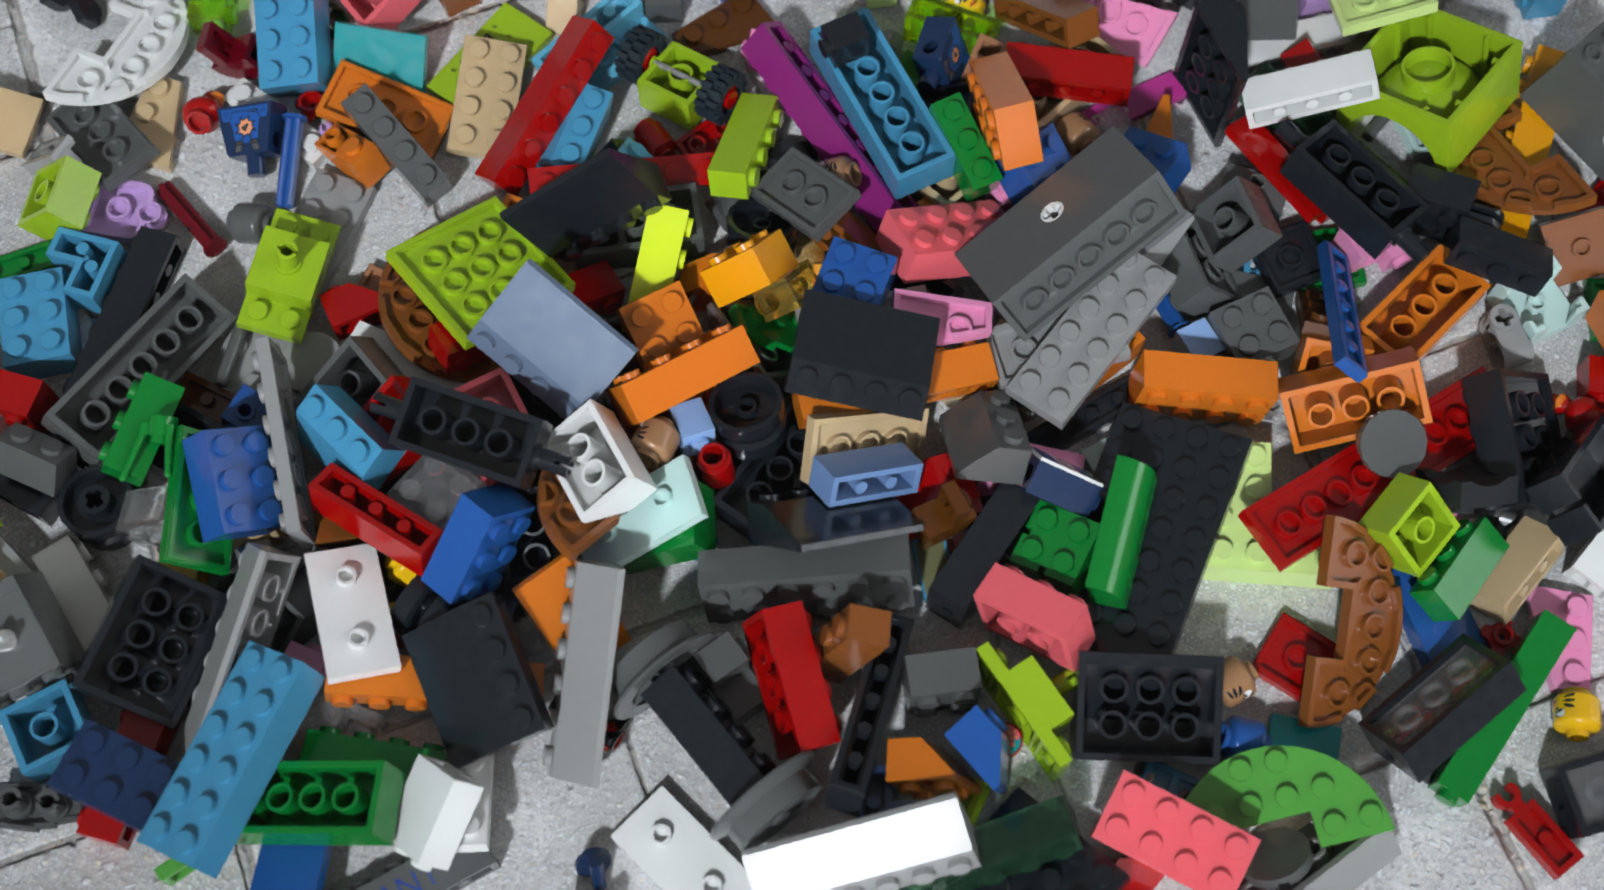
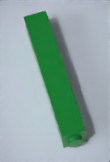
(1533, 660)

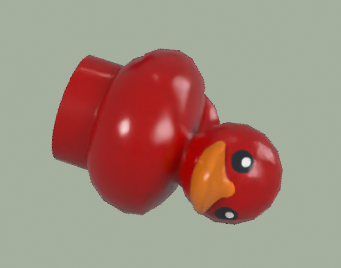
(201, 112)
(1575, 410)

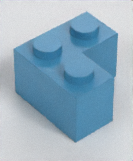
(91, 266)

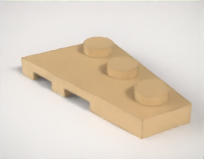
(157, 119)

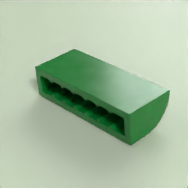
(1121, 533)

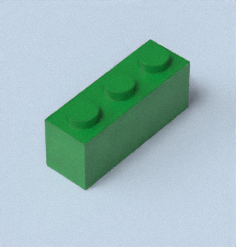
(974, 165)
(148, 397)
(1459, 570)

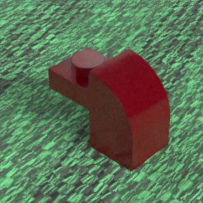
(230, 55)

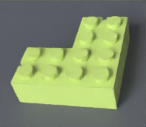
(1237, 553)

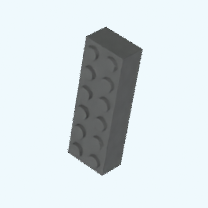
(162, 342)
(753, 578)

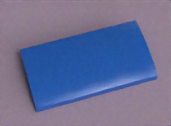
(1424, 635)

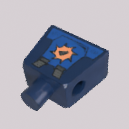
(939, 54)
(253, 133)

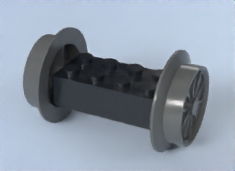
(760, 795)

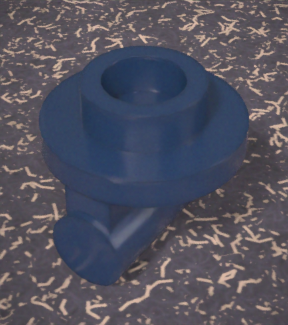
(593, 864)

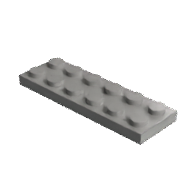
(1089, 340)
(286, 449)

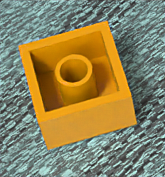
(748, 266)

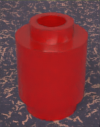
(654, 138)
(716, 465)

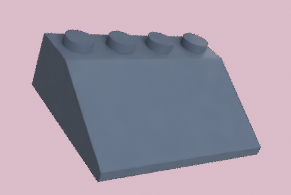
(551, 341)

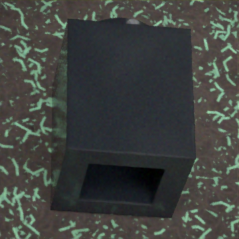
(844, 40)

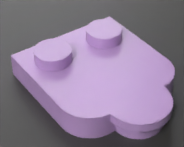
(124, 210)

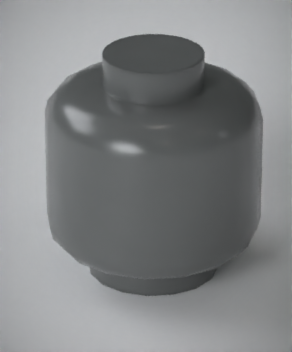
(248, 221)

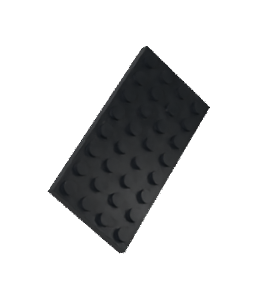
(1193, 492)

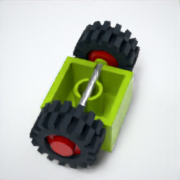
(678, 79)

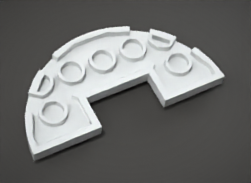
(133, 63)

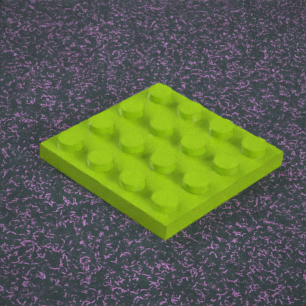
(467, 265)

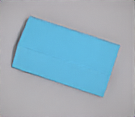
(617, 19)

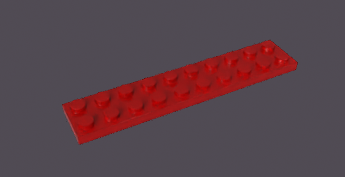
(1292, 518)

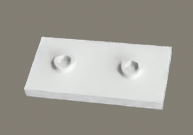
(352, 613)
(677, 848)

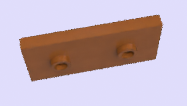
(1576, 244)

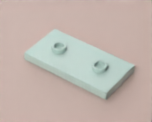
(658, 518)

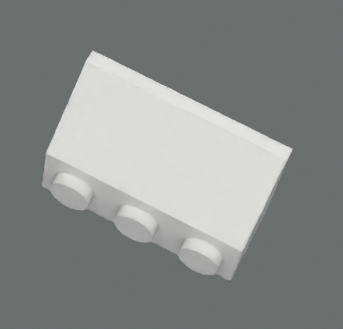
(606, 470)

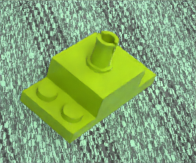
(287, 276)
(1032, 705)

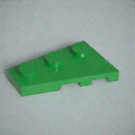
(769, 335)

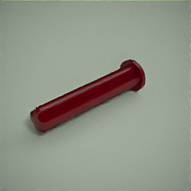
(192, 220)

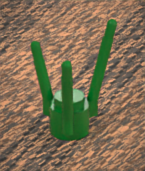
(161, 432)

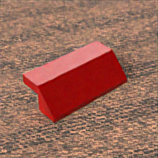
(1269, 156)

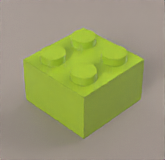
(60, 197)
(1410, 523)

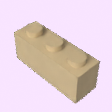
(1525, 563)

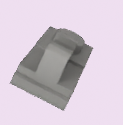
(49, 152)

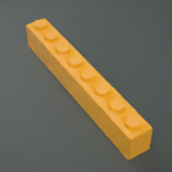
(1532, 135)

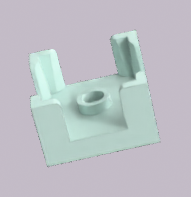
(1542, 314)

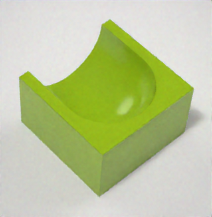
(1441, 82)

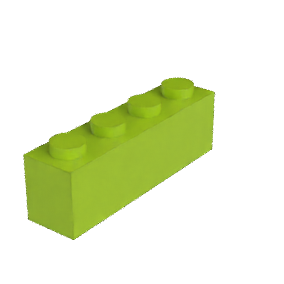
(745, 146)

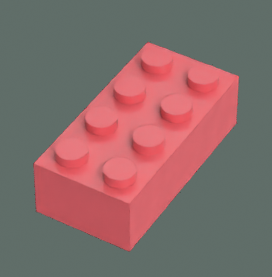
(931, 235)
(1173, 836)

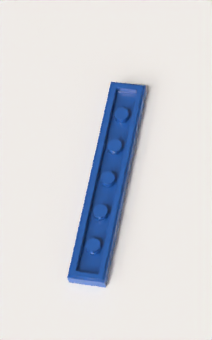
(1341, 311)

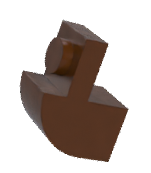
(944, 515)

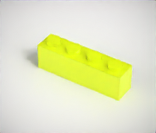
(660, 251)

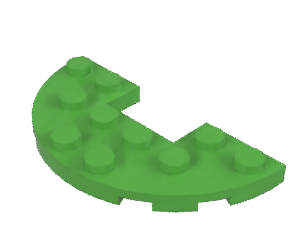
(1289, 782)

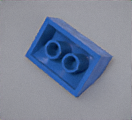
(984, 745)

